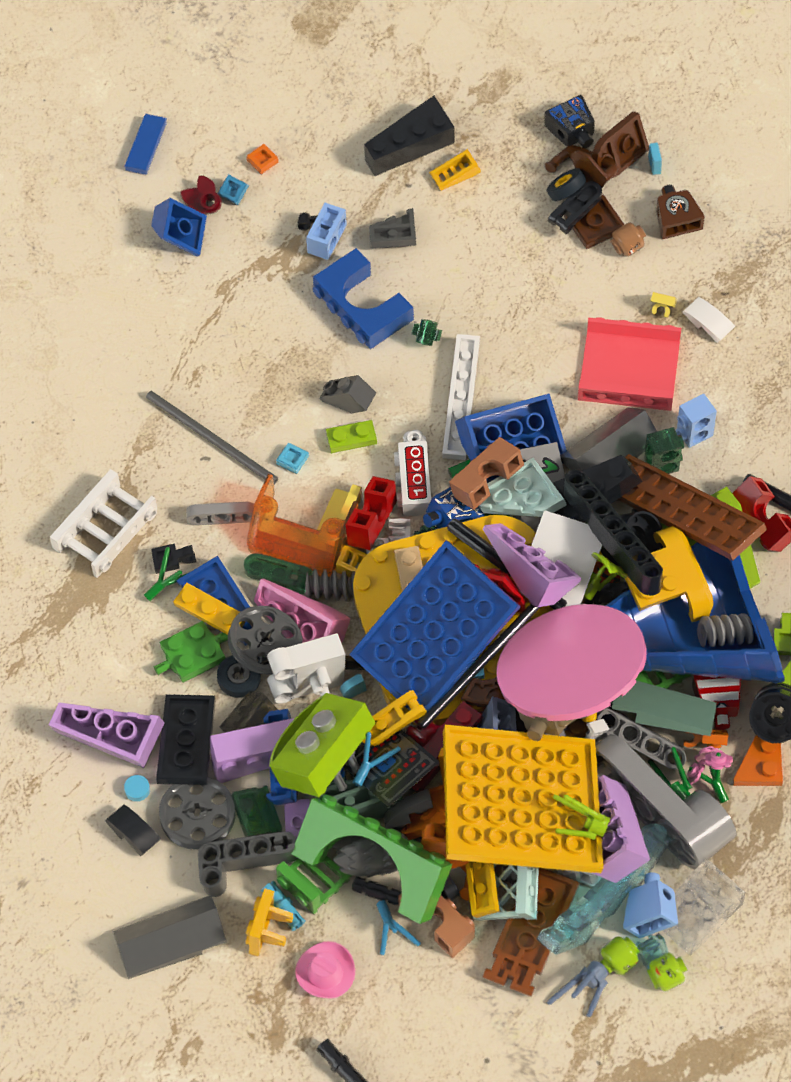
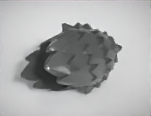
(363, 857)

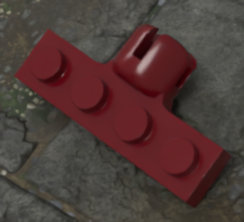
(432, 737)

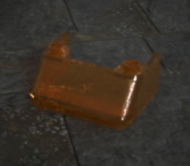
(293, 541)

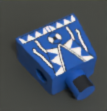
(445, 508)

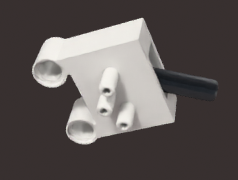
(308, 668)

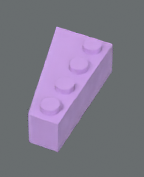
(244, 750)

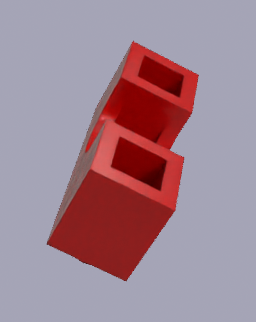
(754, 497)
(366, 524)

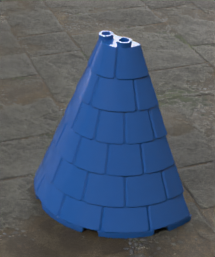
(674, 640)

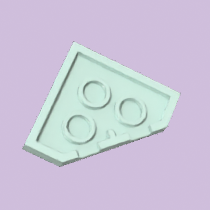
(523, 494)

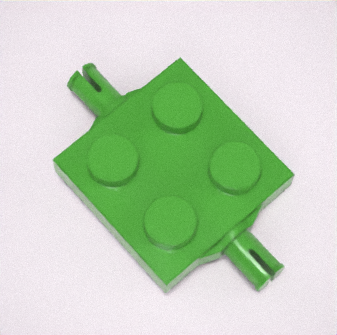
(192, 652)

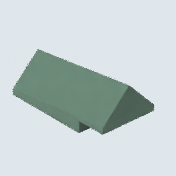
(668, 709)

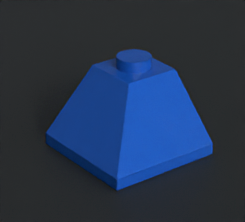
(179, 225)

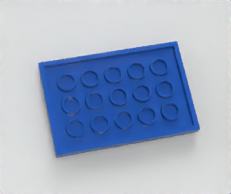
(435, 628)

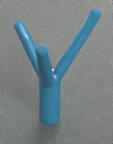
(365, 765)
(394, 926)

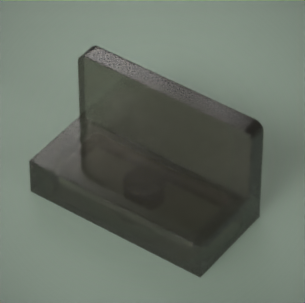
(248, 712)

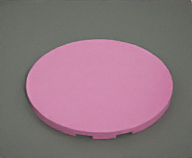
(571, 662)

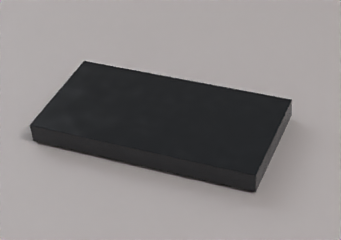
(186, 739)

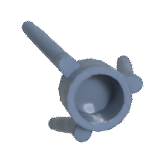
(592, 976)

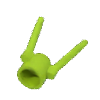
(595, 822)

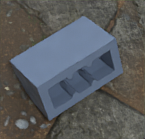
(499, 715)

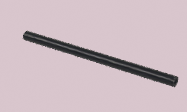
(478, 665)

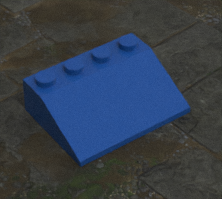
(520, 423)

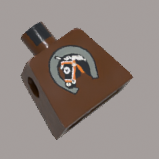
(678, 213)

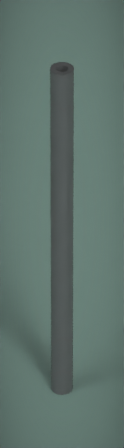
(210, 436)

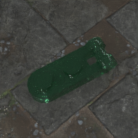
(276, 571)

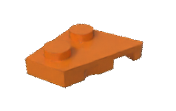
(760, 765)

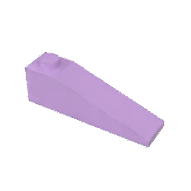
(534, 574)

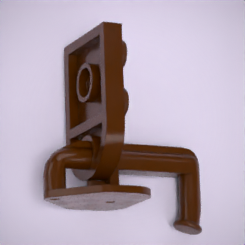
(611, 153)

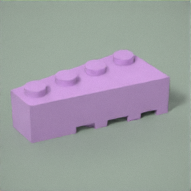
(113, 732)
(623, 841)

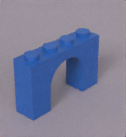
(369, 325)

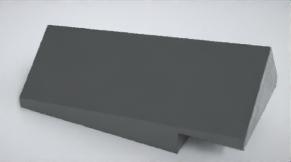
(618, 436)
(170, 937)

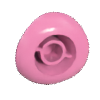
(326, 970)

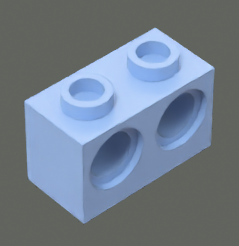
(326, 231)
(696, 420)

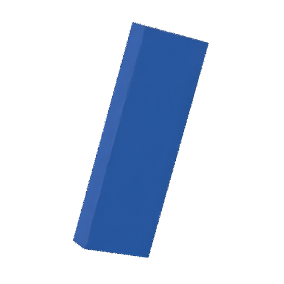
(145, 144)

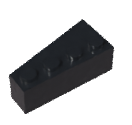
(411, 137)

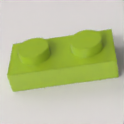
(351, 436)

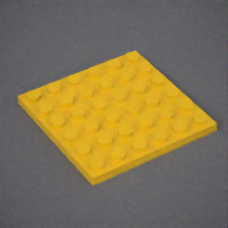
(504, 803)

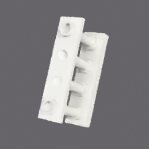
(94, 504)

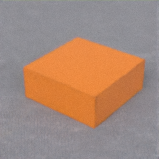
(262, 159)

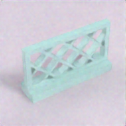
(526, 894)

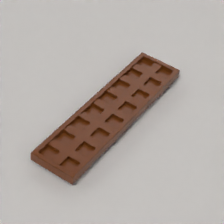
(692, 511)

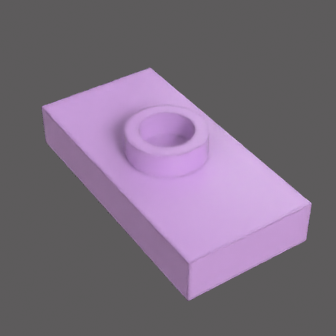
(295, 816)

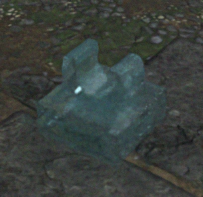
(652, 948)

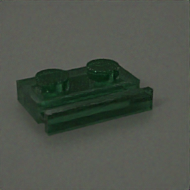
(256, 812)

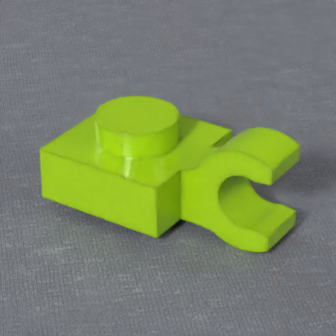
(782, 635)

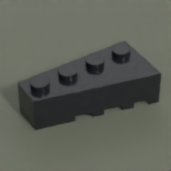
(611, 478)

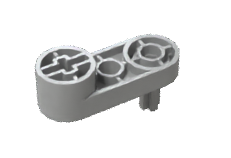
(696, 824)

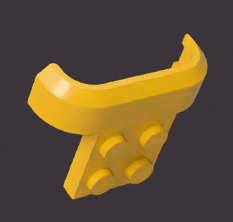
(679, 576)

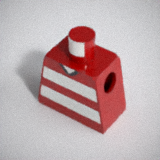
(723, 692)

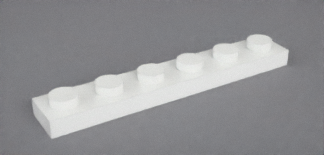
(461, 393)

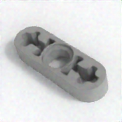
(220, 513)

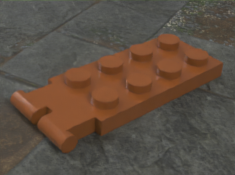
(518, 951)

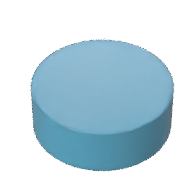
(137, 788)

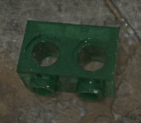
(664, 450)

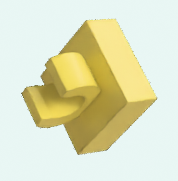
(663, 301)

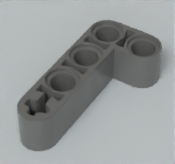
(248, 859)

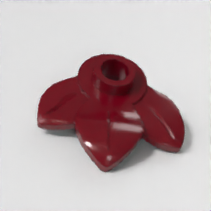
(199, 197)

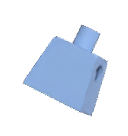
(650, 907)

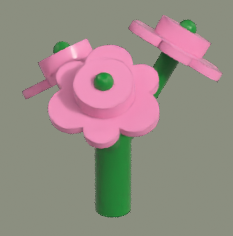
(716, 760)

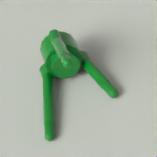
(681, 790)

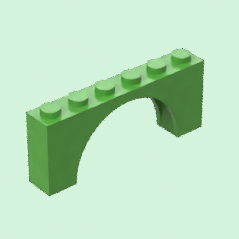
(420, 871)

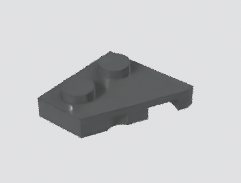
(394, 231)

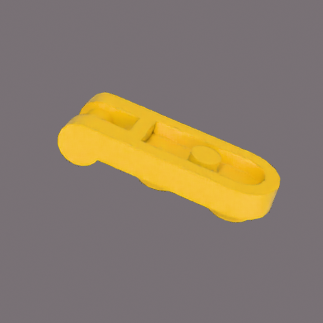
(393, 719)

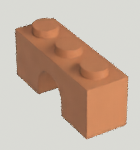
(497, 459)
(455, 930)

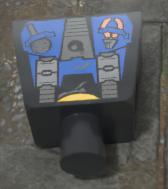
(571, 122)

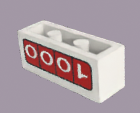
(413, 477)

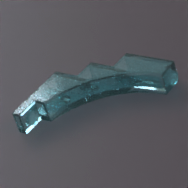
(583, 918)

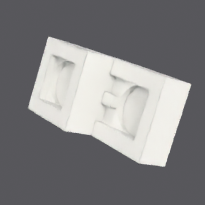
(709, 318)

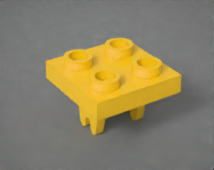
(257, 928)

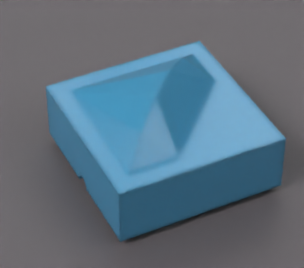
(233, 189)

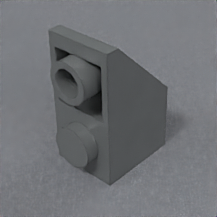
(348, 394)

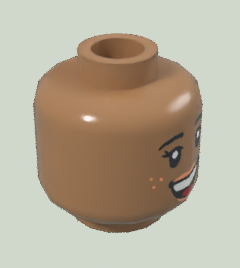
(628, 239)

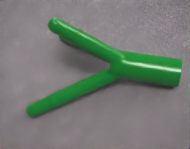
(161, 584)

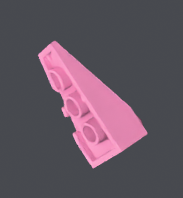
(311, 616)

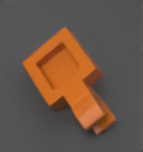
(716, 740)

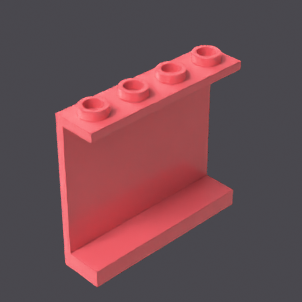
(629, 364)

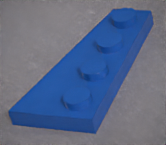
(216, 581)

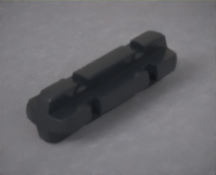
(376, 890)

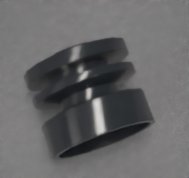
(643, 526)
(764, 721)

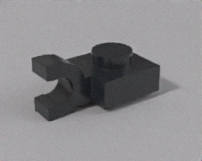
(183, 555)

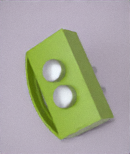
(320, 744)

